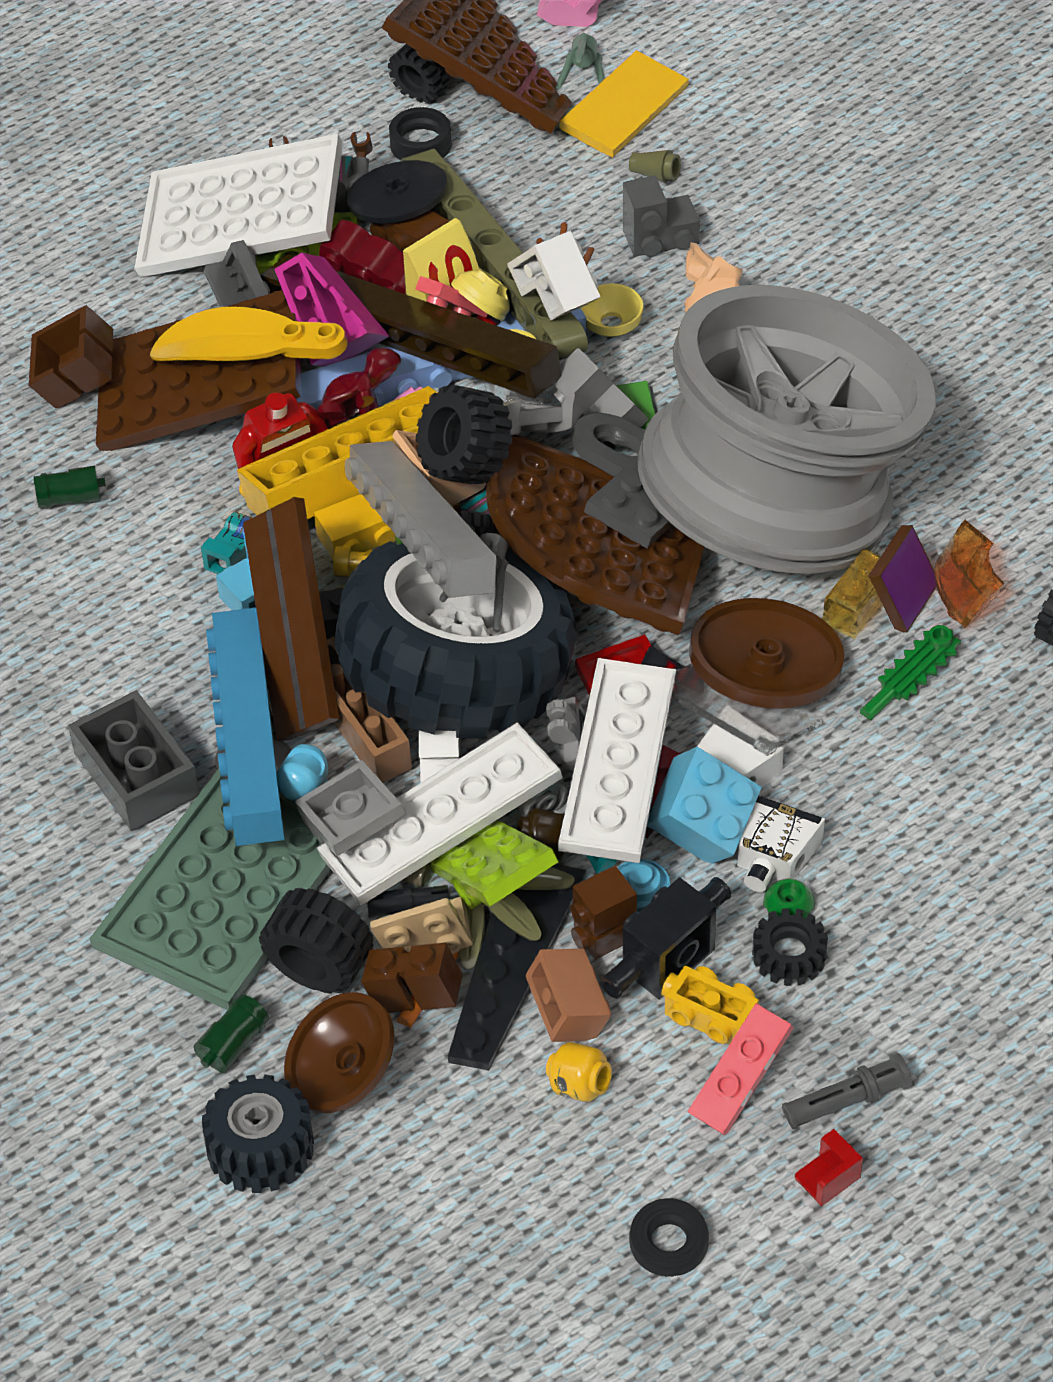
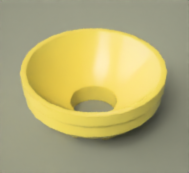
(484, 292)
(614, 301)

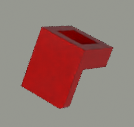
(832, 1170)

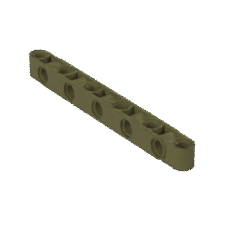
(493, 252)

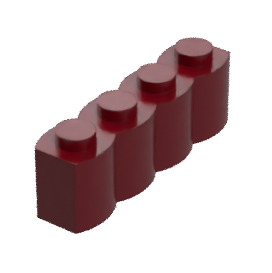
(364, 256)

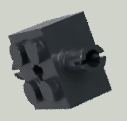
(666, 936)

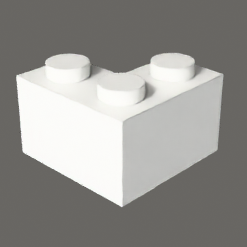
(557, 274)

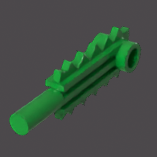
(912, 670)

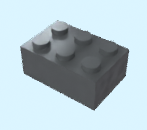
(134, 760)

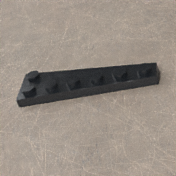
(499, 975)

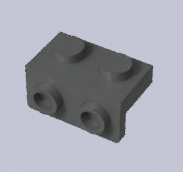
(236, 276)

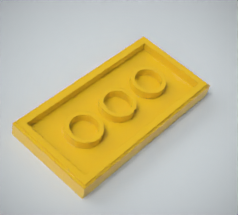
(623, 103)

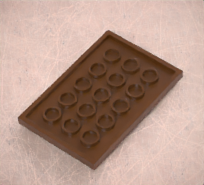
(167, 397)

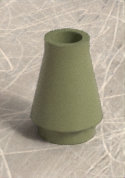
(659, 163)

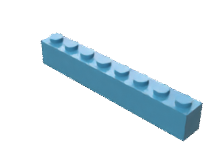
(246, 728)

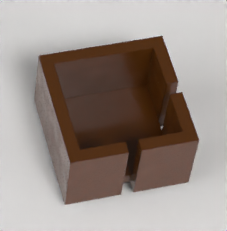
(71, 357)

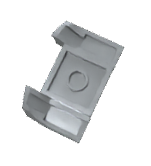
(547, 418)

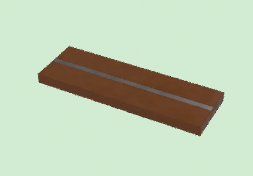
(290, 620)

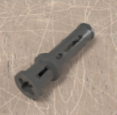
(865, 1085)

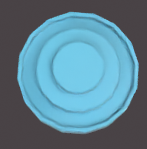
(645, 879)

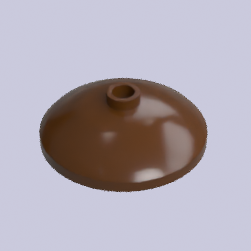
(340, 1051)

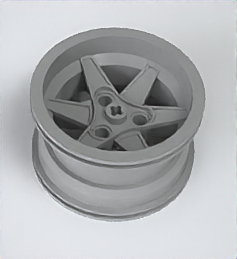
(784, 428)

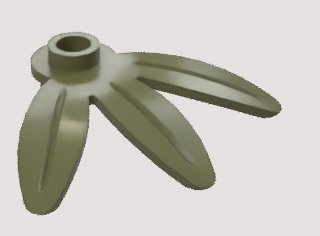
(512, 913)

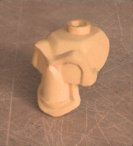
(708, 274)

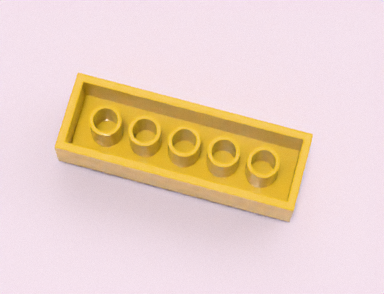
(317, 464)

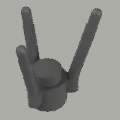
(499, 547)

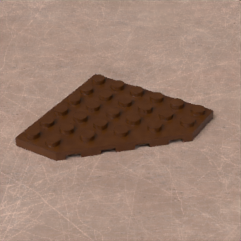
(482, 50)

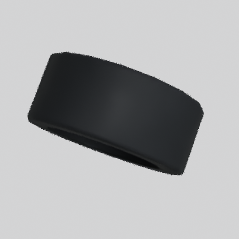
(417, 119)

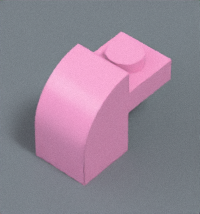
(569, 12)

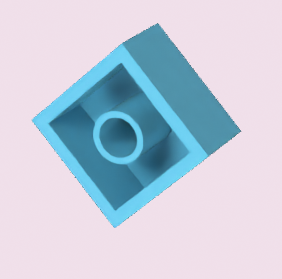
(703, 805)

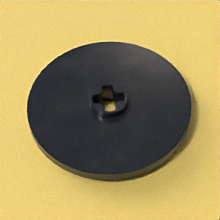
(397, 191)

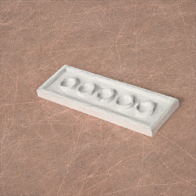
(617, 761)
(446, 812)

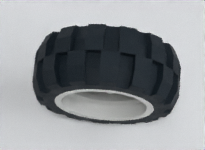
(442, 659)

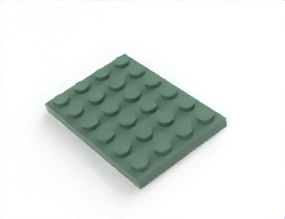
(204, 900)

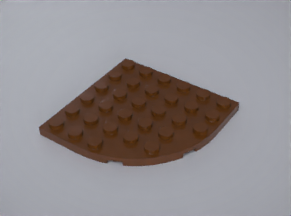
(541, 515)

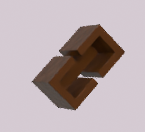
(600, 911)
(426, 970)

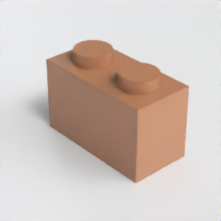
(568, 995)

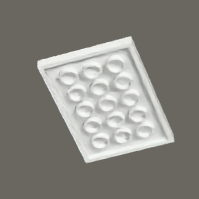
(261, 196)

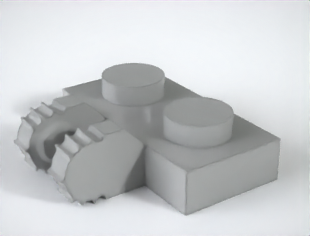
(566, 728)

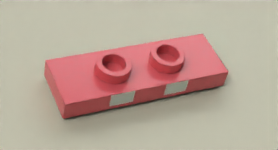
(740, 1069)

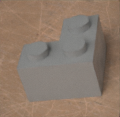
(584, 378)

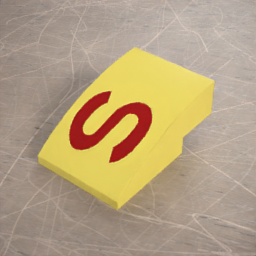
(439, 258)

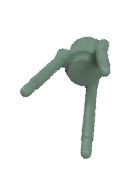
(582, 55)

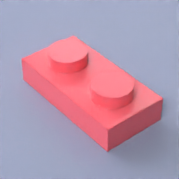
(442, 295)

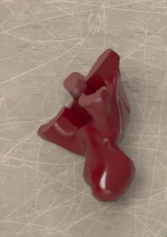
(354, 392)

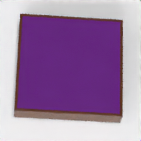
(903, 578)

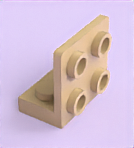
(426, 924)

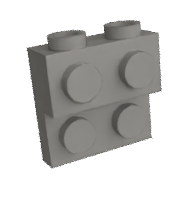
(349, 808)

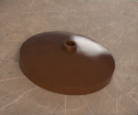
(766, 653)

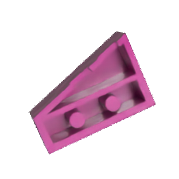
(321, 295)

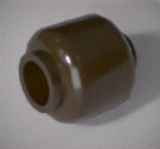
(544, 827)

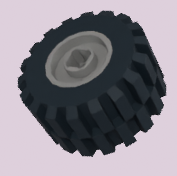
(258, 1133)

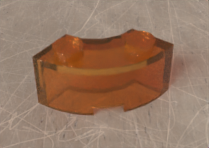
(966, 575)

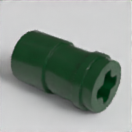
(67, 487)
(231, 1033)

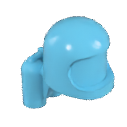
(302, 771)

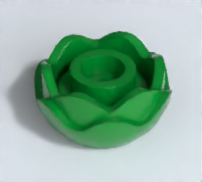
(789, 888)

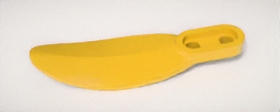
(247, 335)

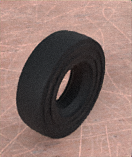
(675, 1213)

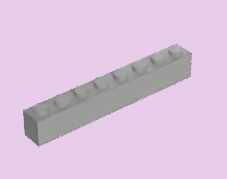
(422, 519)

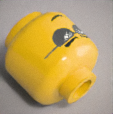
(578, 1072)

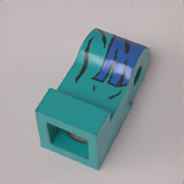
(227, 544)

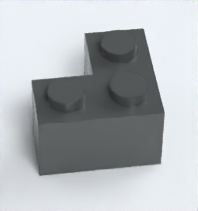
(655, 222)

